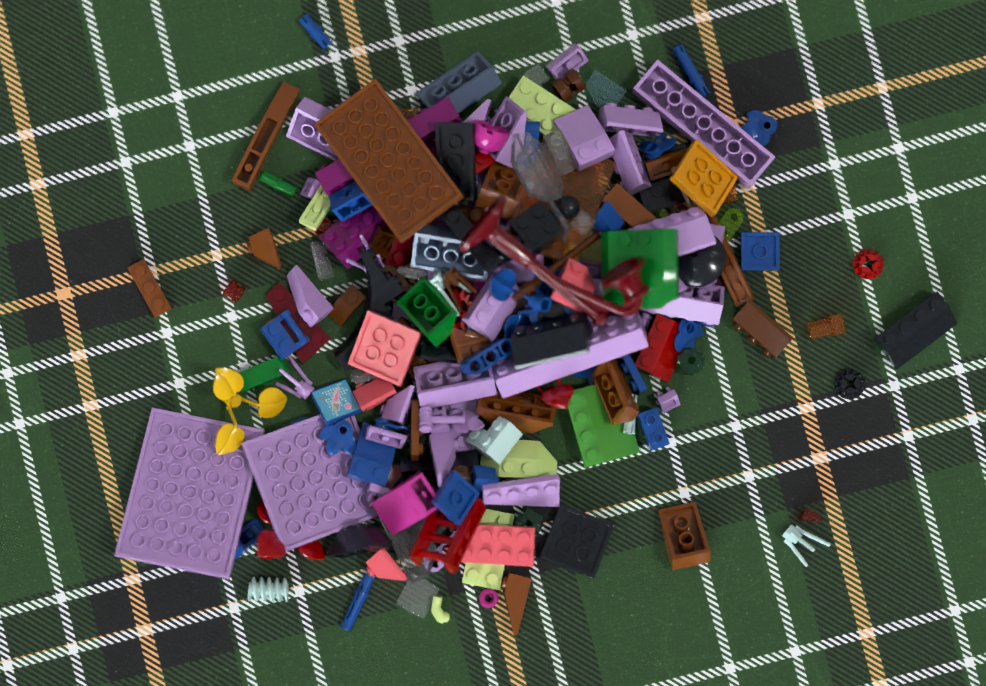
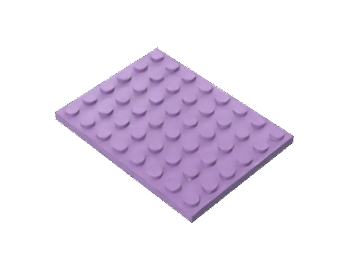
(186, 497)

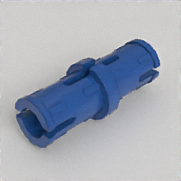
(315, 31)

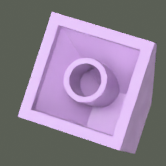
(399, 406)

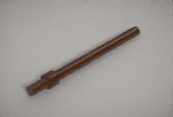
(529, 286)

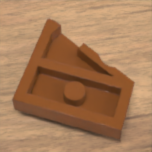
(467, 343)

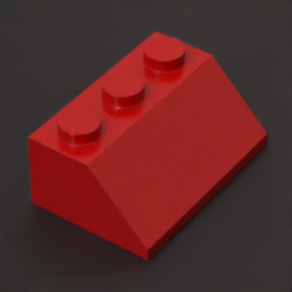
(661, 356)

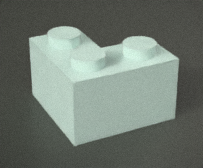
(496, 441)

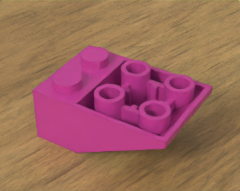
(405, 503)

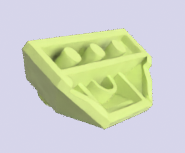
(524, 461)

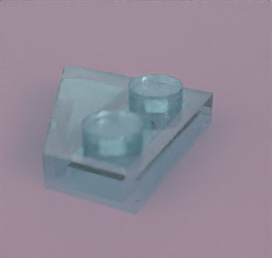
(604, 89)

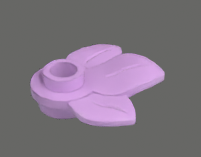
(471, 420)

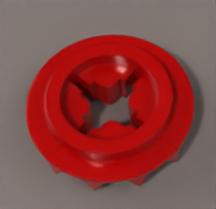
(865, 272)

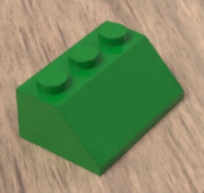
(428, 311)

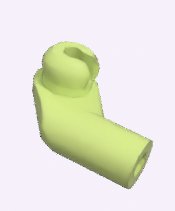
(436, 610)

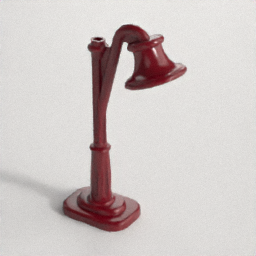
(624, 276)

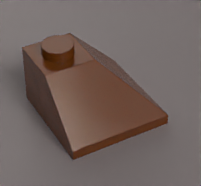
(264, 248)

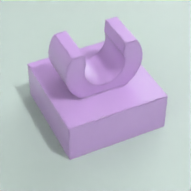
(310, 188)
(668, 401)
(375, 490)

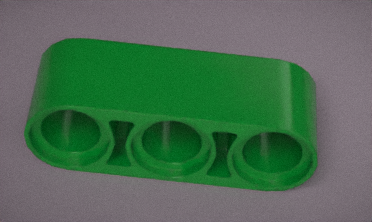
(263, 373)

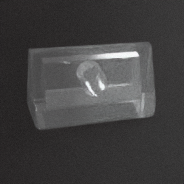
(322, 261)

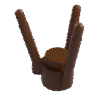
(454, 277)

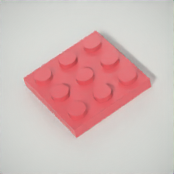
(384, 348)

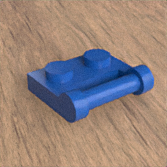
(280, 339)

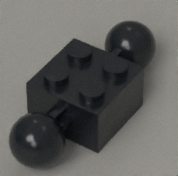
(537, 226)

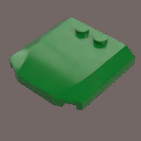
(660, 266)

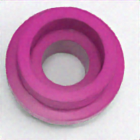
(493, 593)

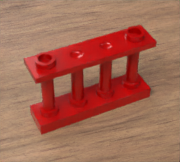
(458, 543)

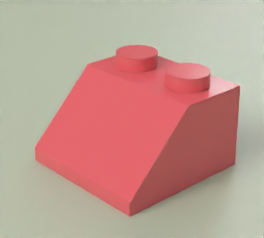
(373, 393)

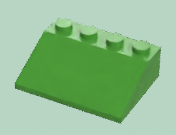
(593, 430)

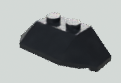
(358, 540)

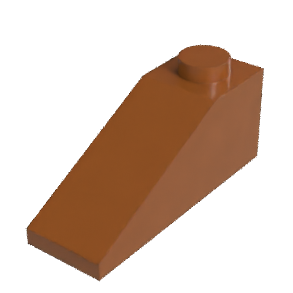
(516, 595)

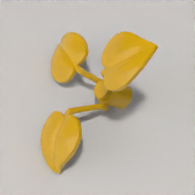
(225, 387)

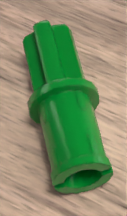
(278, 183)

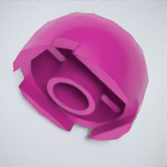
(489, 137)

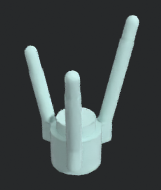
(437, 282)
(793, 535)

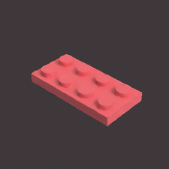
(502, 545)

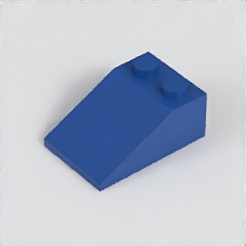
(370, 460)

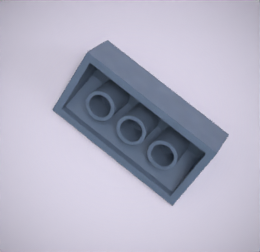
(462, 83)
(437, 250)

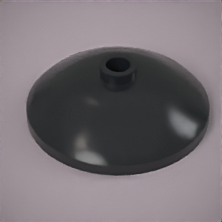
(704, 267)

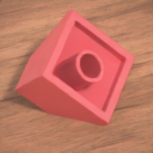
(577, 275)
(385, 567)

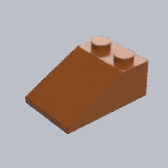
(499, 181)
(684, 536)

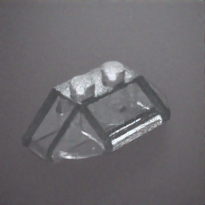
(535, 168)
(402, 544)

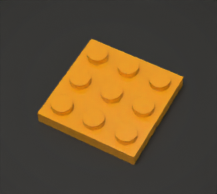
(703, 178)

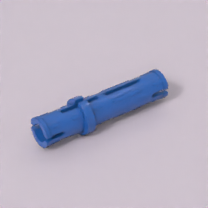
(694, 77)
(361, 594)

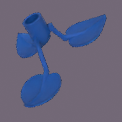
(502, 286)

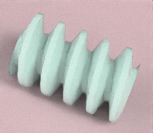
(268, 589)

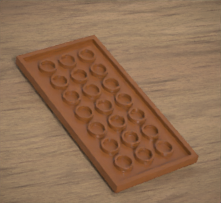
(388, 160)

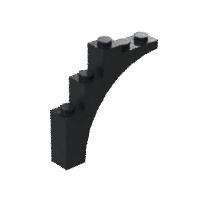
(381, 289)

